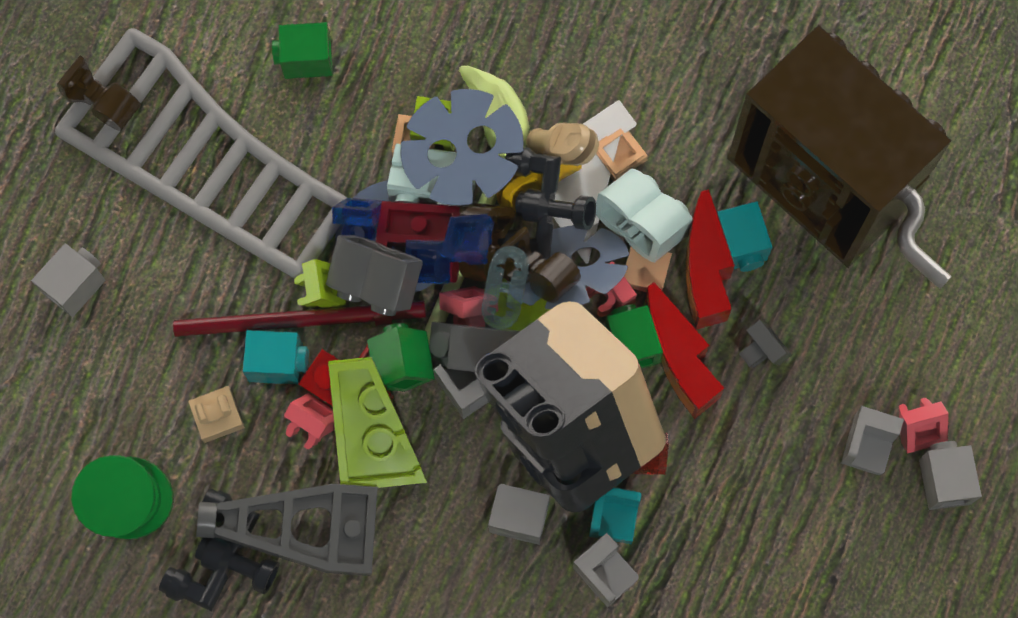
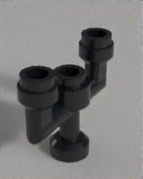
(540, 204)
(218, 557)

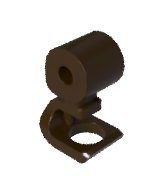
(110, 104)
(504, 219)
(547, 277)

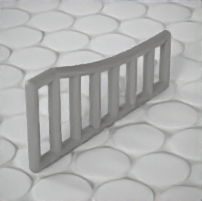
(244, 142)

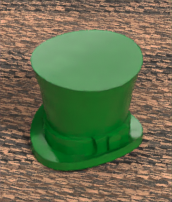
(122, 497)

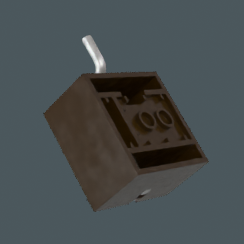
(840, 150)

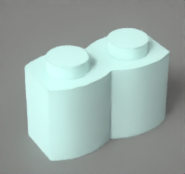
(643, 214)

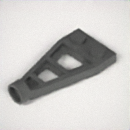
(350, 533)

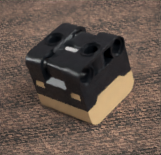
(572, 405)

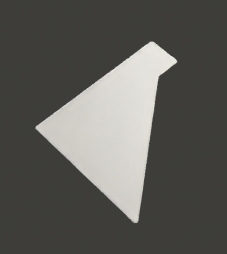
(594, 175)

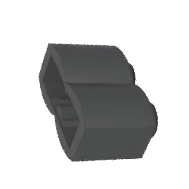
(373, 274)

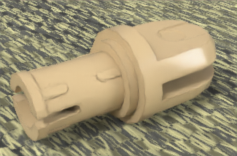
(570, 141)

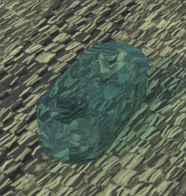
(514, 289)

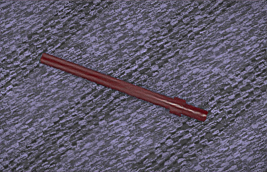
(292, 319)

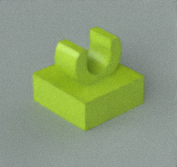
(314, 281)

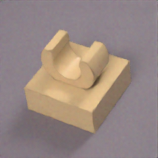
(216, 414)

